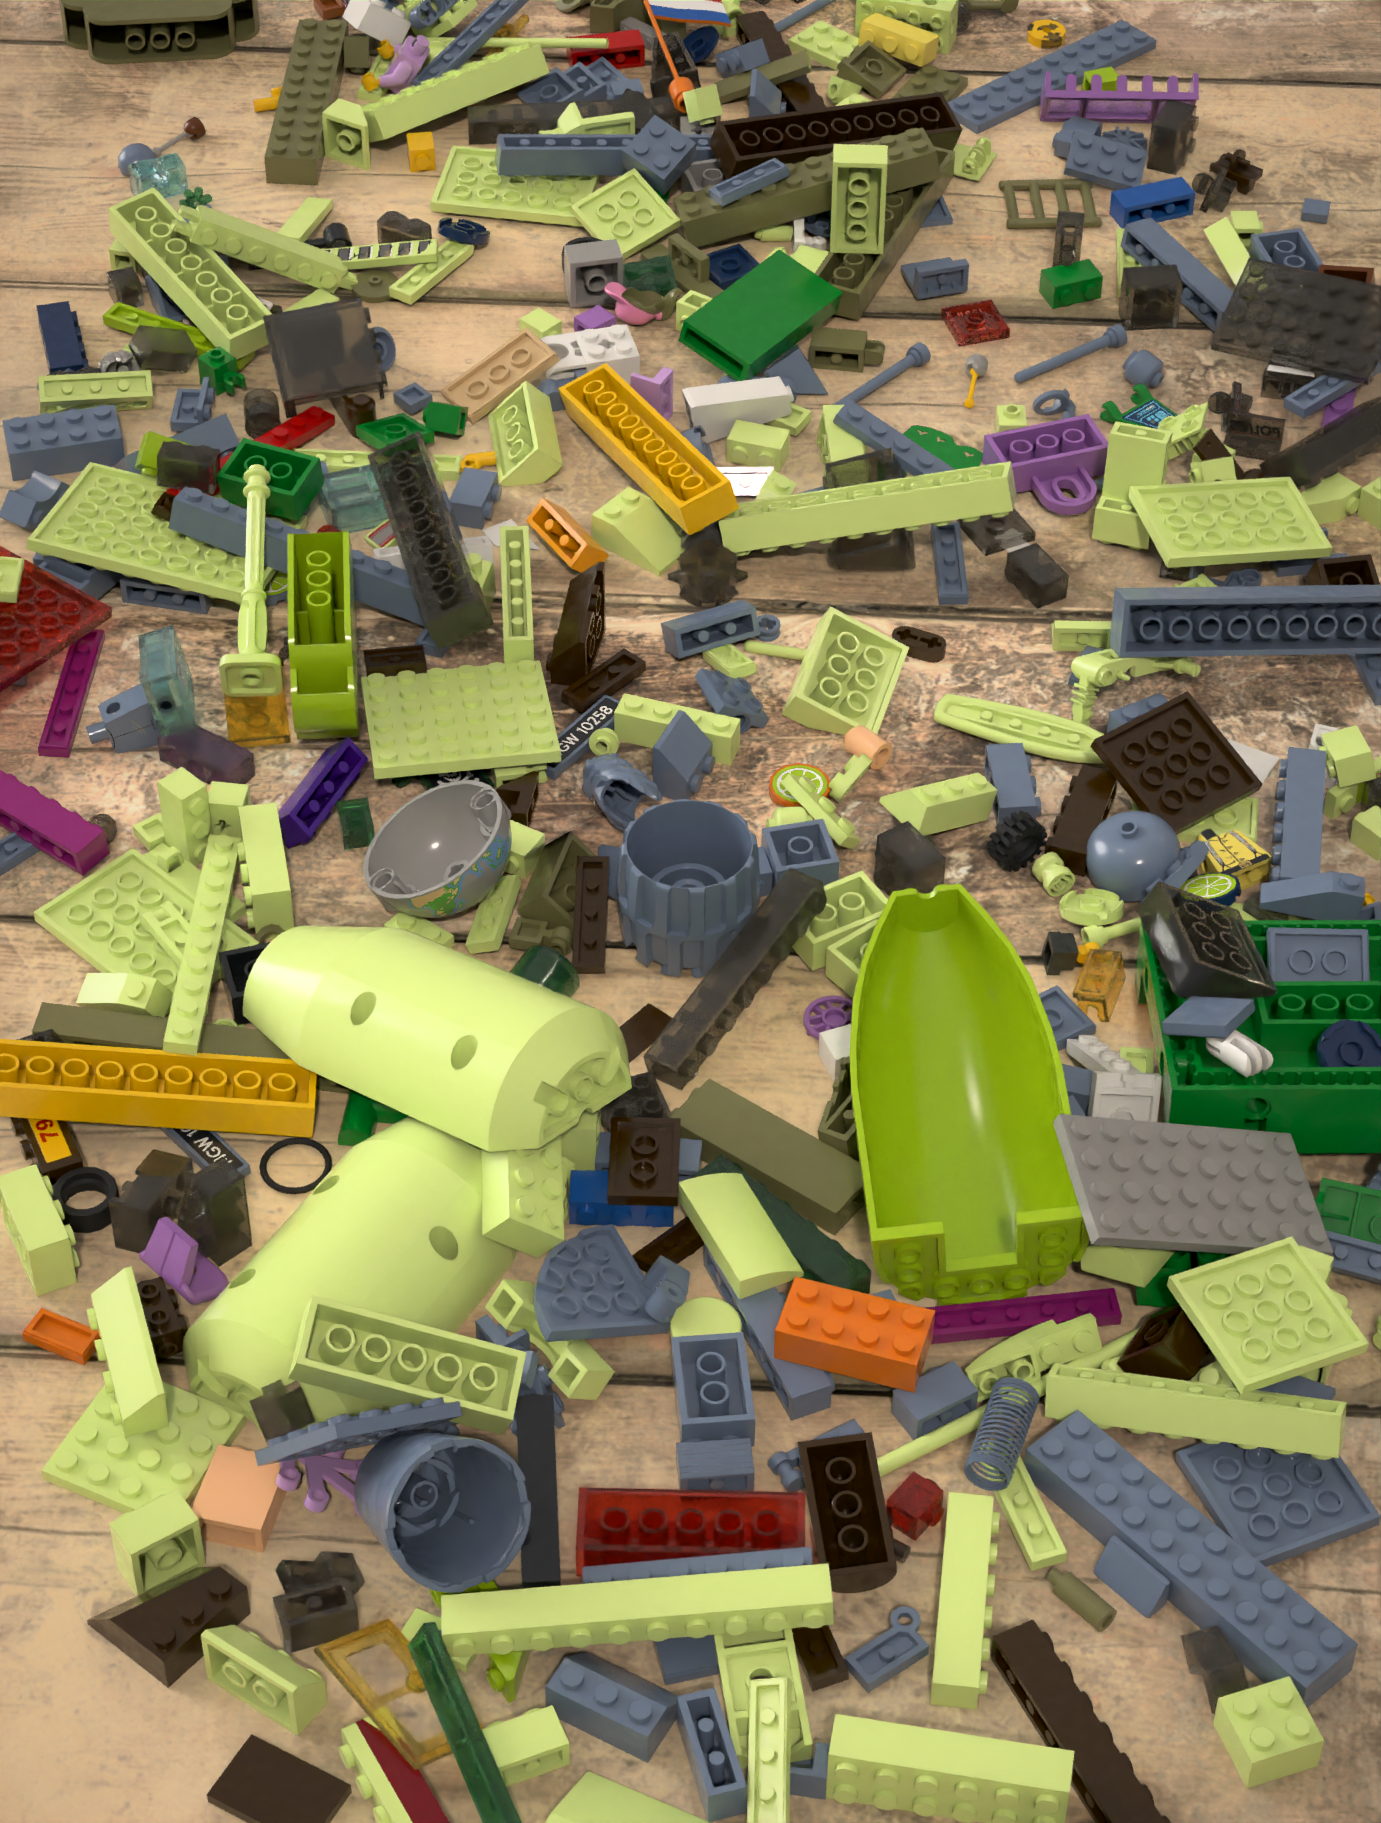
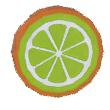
(781, 795)

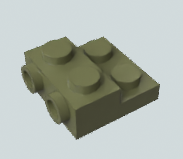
(871, 69)

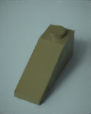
(358, 51)

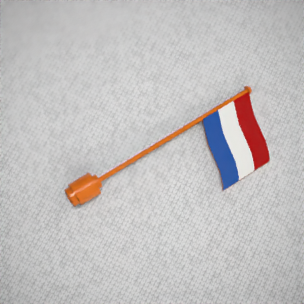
(690, 12)

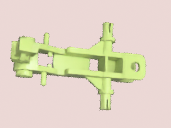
(1105, 667)

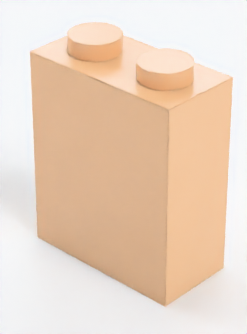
(238, 1499)

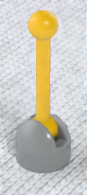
(975, 368)

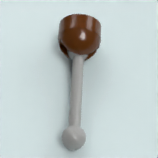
(192, 129)

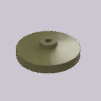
(374, 286)

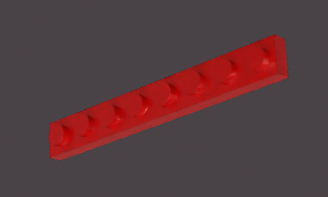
(288, 434)

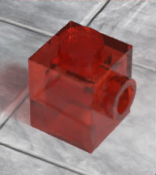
(916, 1505)

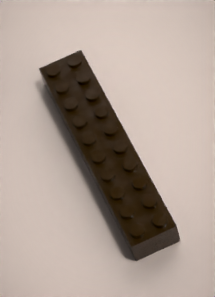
(813, 132)

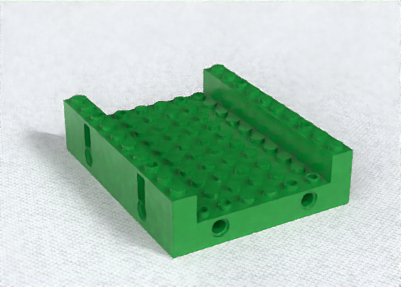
(1315, 1104)

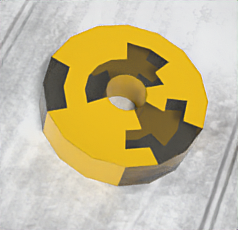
(1046, 34)

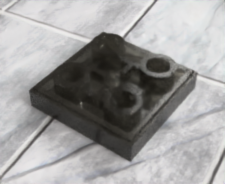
(640, 1101)

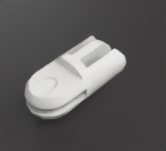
(1240, 1053)

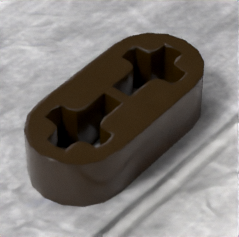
(921, 643)

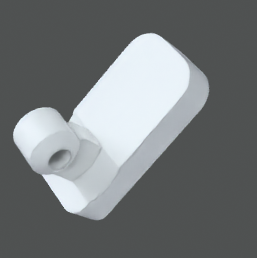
(799, 239)

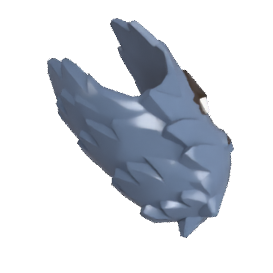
(618, 787)

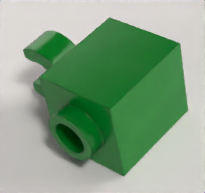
(221, 369)

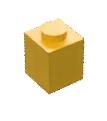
(420, 151)

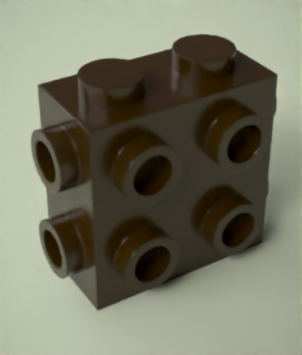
(163, 1324)

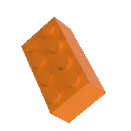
(854, 1334)

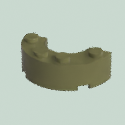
(607, 15)

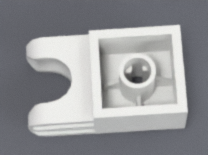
(592, 349)

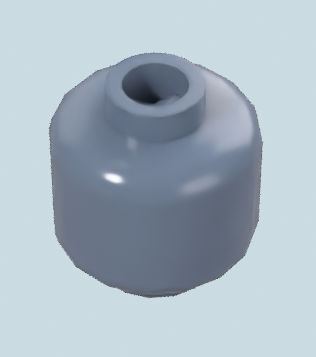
(1143, 368)

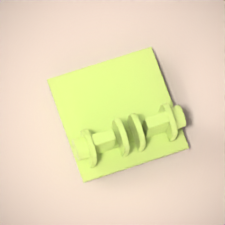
(973, 161)
(1185, 429)

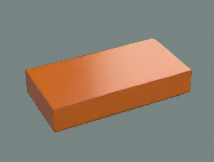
(61, 1336)

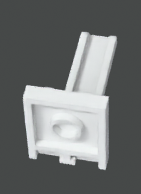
(1116, 1085)

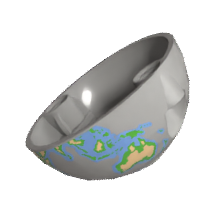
(441, 850)

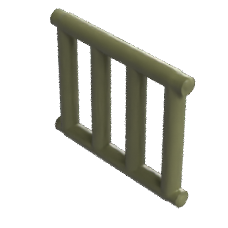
(1034, 188)

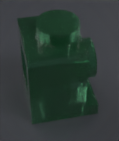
(355, 823)

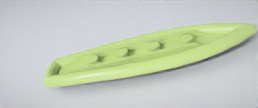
(1005, 723)

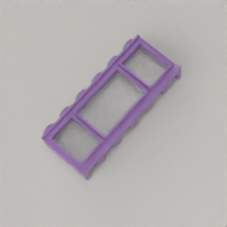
(1111, 106)

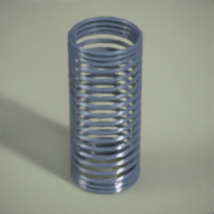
(1010, 1410)

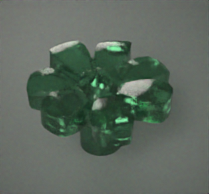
(197, 197)

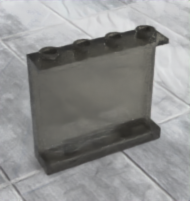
(324, 353)

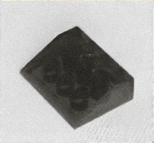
(1203, 946)

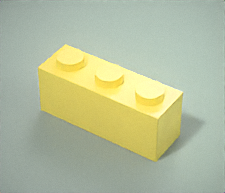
(899, 39)

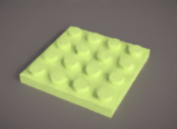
(1267, 1315)
(135, 1469)

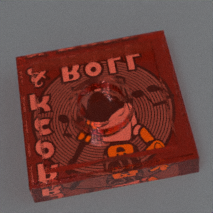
(975, 323)

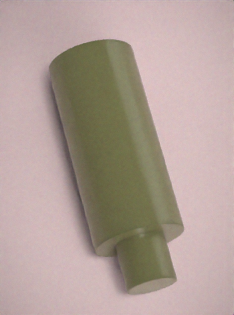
(1082, 1599)

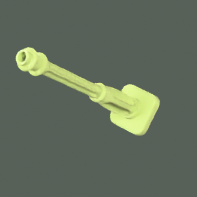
(253, 670)

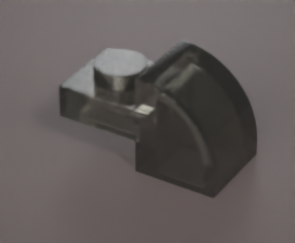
(325, 1568)

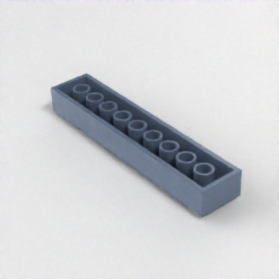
(1246, 621)
(1207, 1570)

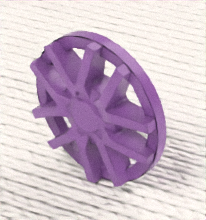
(829, 1018)

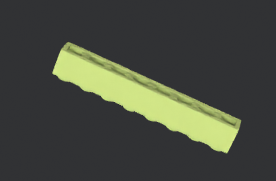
(1197, 1410)

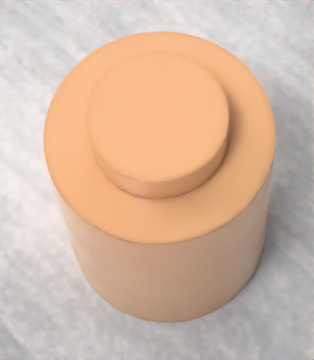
(862, 740)

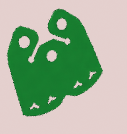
(945, 451)

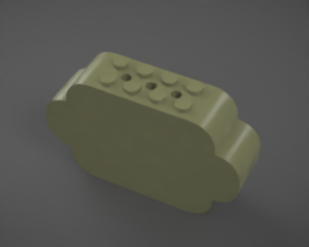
(158, 28)

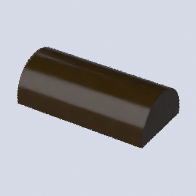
(848, 1511)

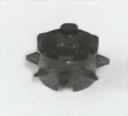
(707, 574)

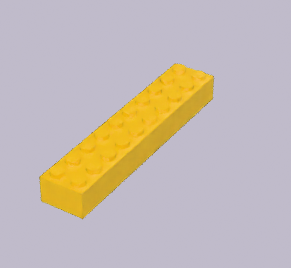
(649, 449)
(156, 1088)

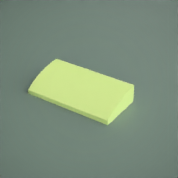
(738, 1232)

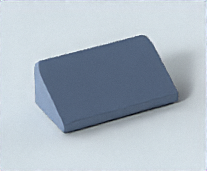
(1132, 1577)

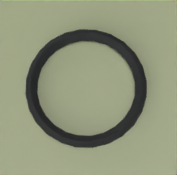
(290, 1141)

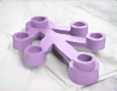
(317, 1469)

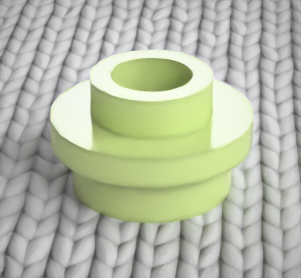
(607, 736)

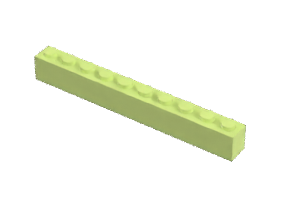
(637, 1610)

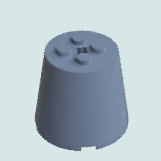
(444, 1507)

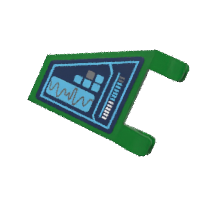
(1147, 413)

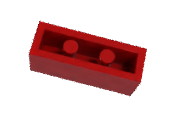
(624, 50)

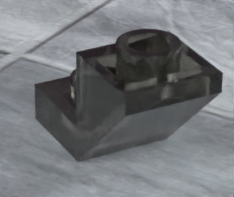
(1214, 1658)

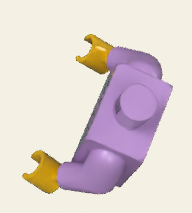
(403, 66)

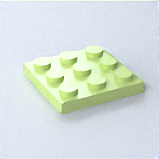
(626, 212)

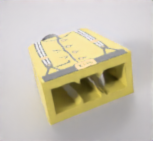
(1235, 855)

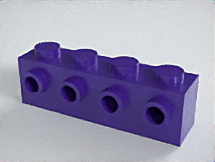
(320, 791)

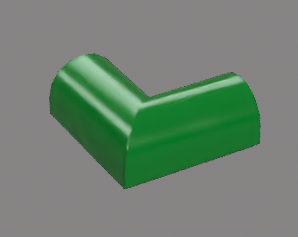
(361, 1118)

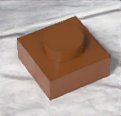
(329, 8)

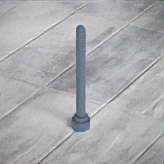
(801, 14)
(1113, 337)
(915, 356)

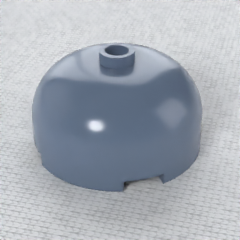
(1130, 853)

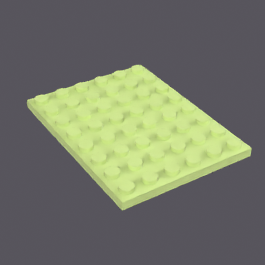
(110, 526)

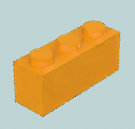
(566, 536)

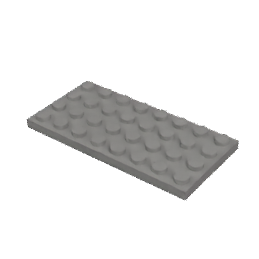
(1188, 1186)

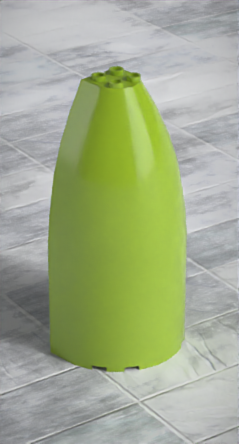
(958, 1107)

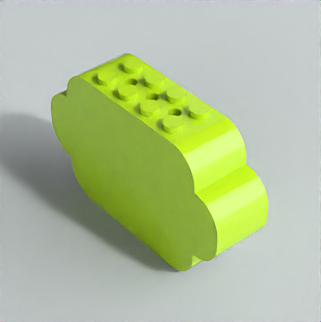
(322, 635)

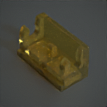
(1100, 982)

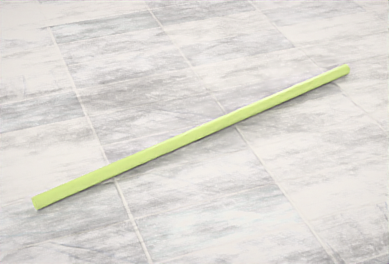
(971, 1420)

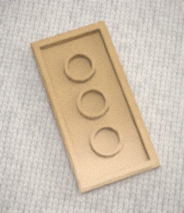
(500, 374)

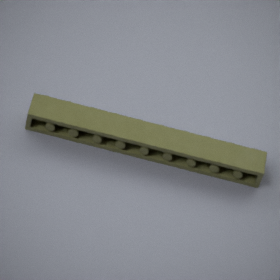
(139, 1031)

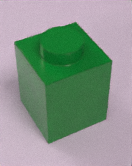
(445, 417)

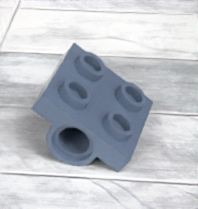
(732, 698)

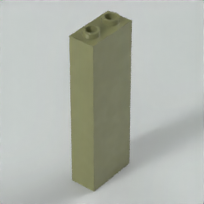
(792, 1164)

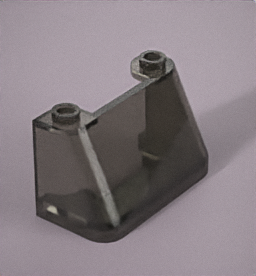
(872, 551)

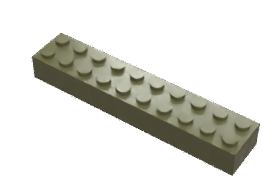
(309, 88)
(802, 194)
(905, 211)

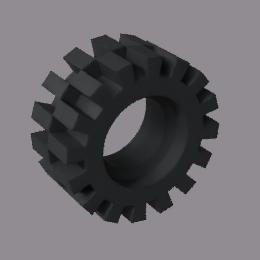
(1017, 841)

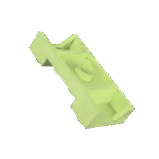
(754, 1655)

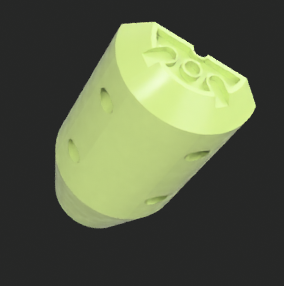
(436, 1033)
(381, 1233)

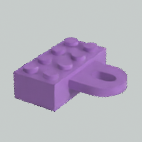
(1053, 458)

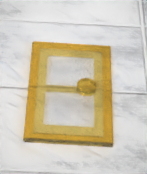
(387, 1685)

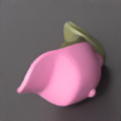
(641, 306)

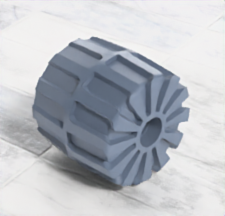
(686, 884)

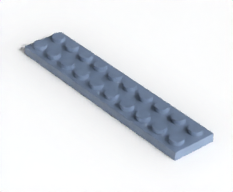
(1023, 87)

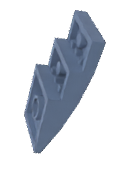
(573, 84)

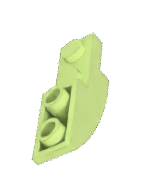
(1033, 1352)

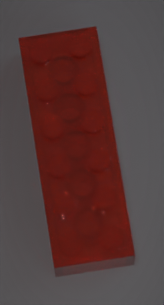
(676, 1524)

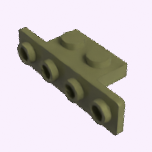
(688, 264)

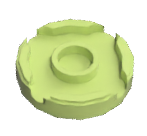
(1092, 907)

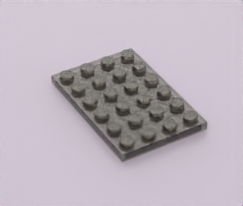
(1303, 321)

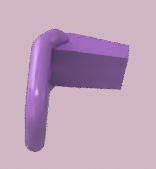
(175, 1257)

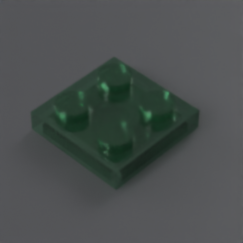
(650, 275)

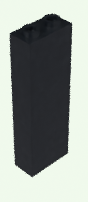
(538, 1463)

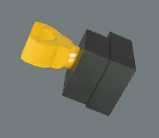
(1062, 952)

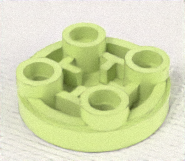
(705, 1317)

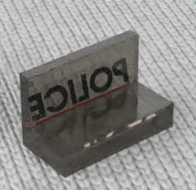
(1254, 435)

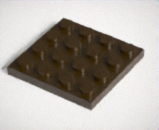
(1176, 763)

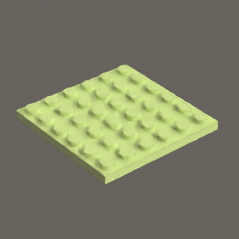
(459, 719)

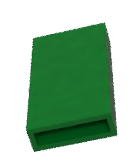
(760, 316)

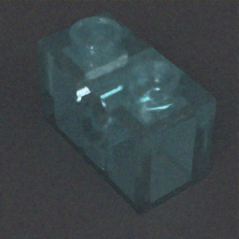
(163, 173)

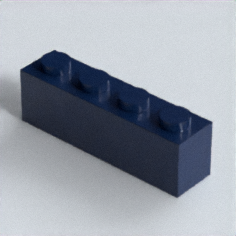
(61, 337)

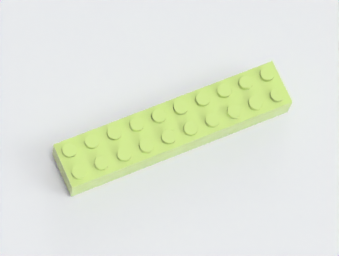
(870, 508)

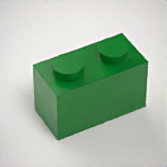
(1070, 284)

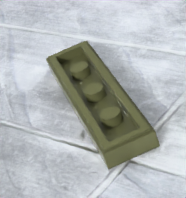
(776, 72)

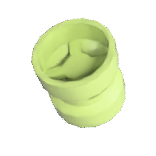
(1053, 874)

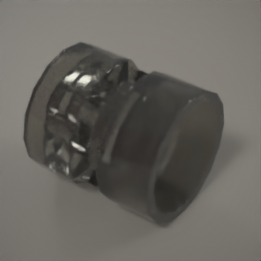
(260, 412)

